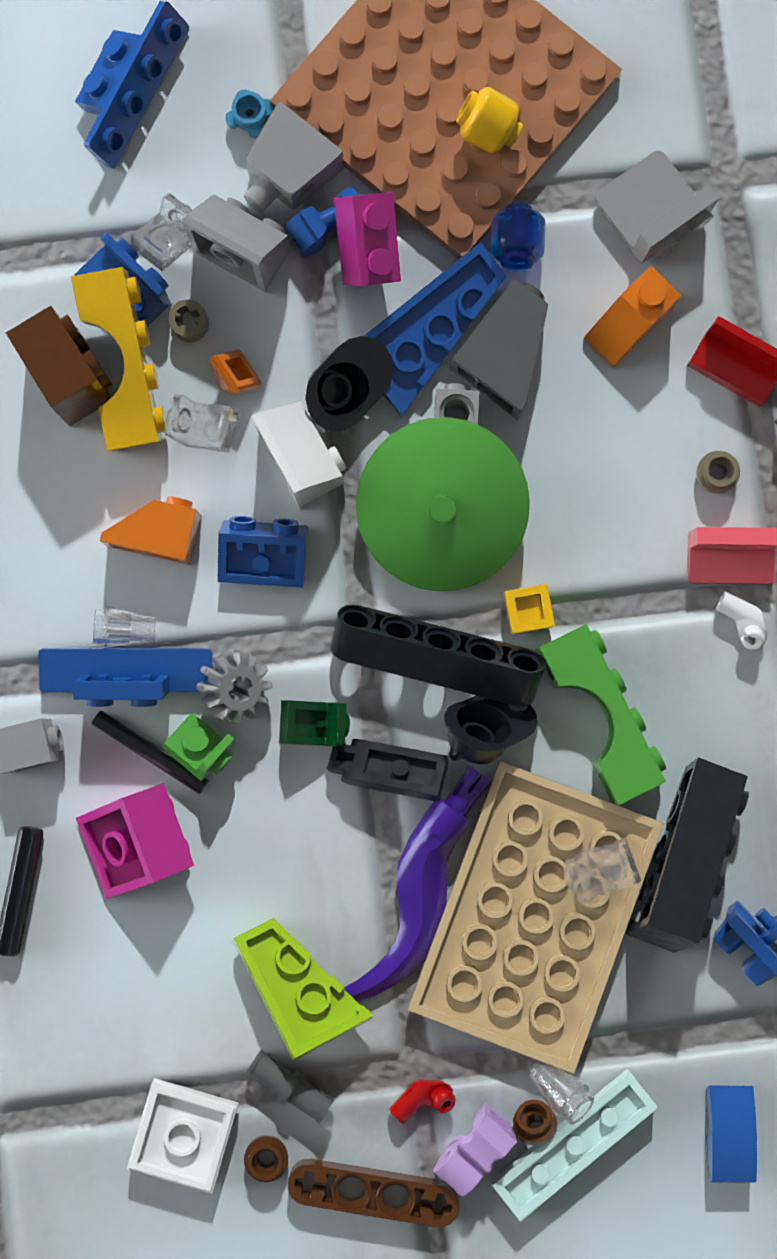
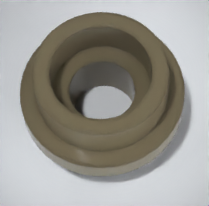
(726, 463)

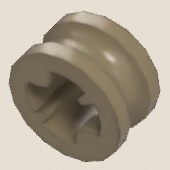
(195, 309)

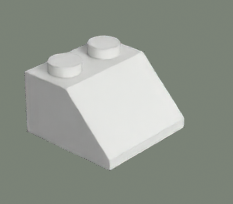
(299, 451)

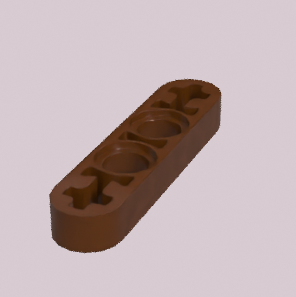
(371, 1201)

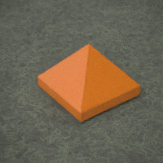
(234, 372)

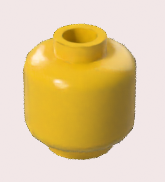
(489, 120)

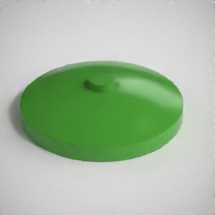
(442, 504)

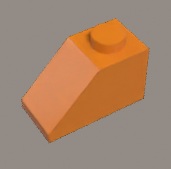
(632, 316)
(157, 530)

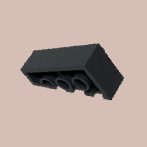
(691, 857)

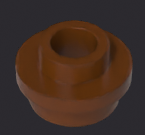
(531, 1112)
(266, 1172)

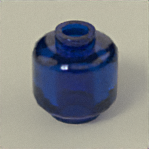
(518, 237)

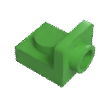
(199, 747)

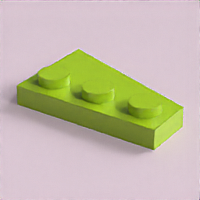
(297, 992)

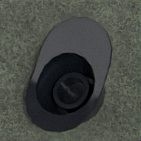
(348, 383)
(485, 727)

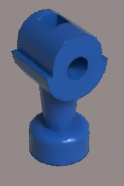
(311, 228)

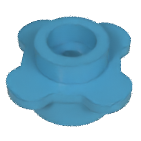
(249, 101)

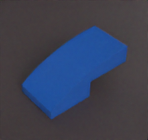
(732, 1134)

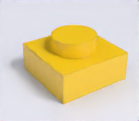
(529, 609)

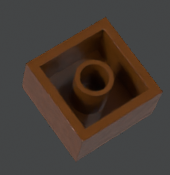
(57, 362)

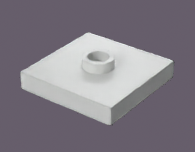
(182, 1136)

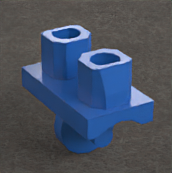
(743, 928)

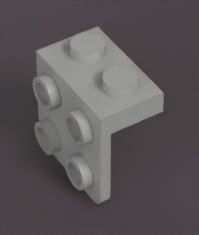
(654, 206)

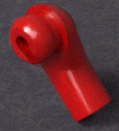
(424, 1094)

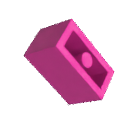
(367, 239)

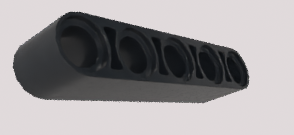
(437, 655)

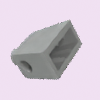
(289, 161)

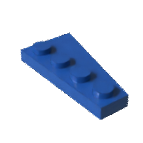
(433, 321)

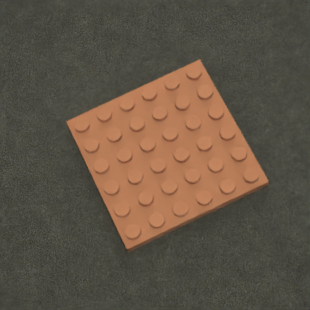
(395, 81)

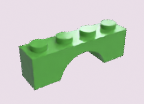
(627, 762)

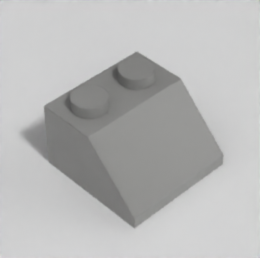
(236, 240)

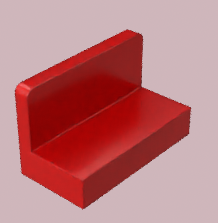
(736, 361)

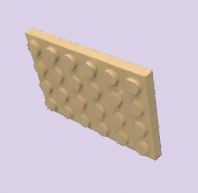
(514, 943)

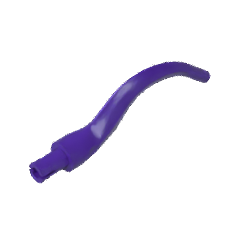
(422, 886)

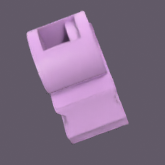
(474, 1154)

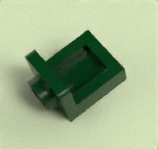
(313, 723)

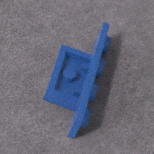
(127, 80)
(122, 673)

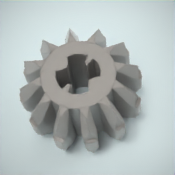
(248, 688)

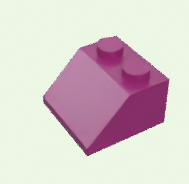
(135, 841)

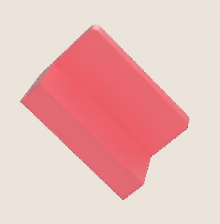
(732, 555)

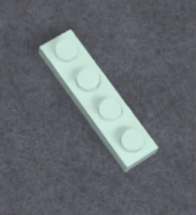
(573, 1147)

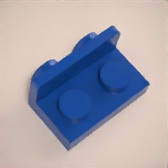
(150, 282)
(262, 552)

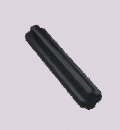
(19, 889)

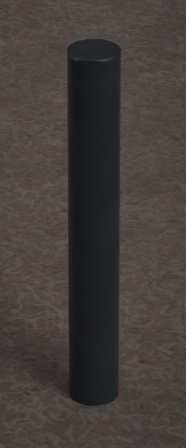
(148, 751)

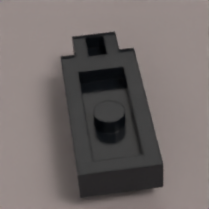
(390, 768)

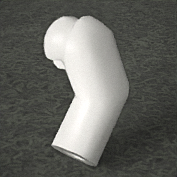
(748, 620)

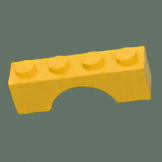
(108, 302)

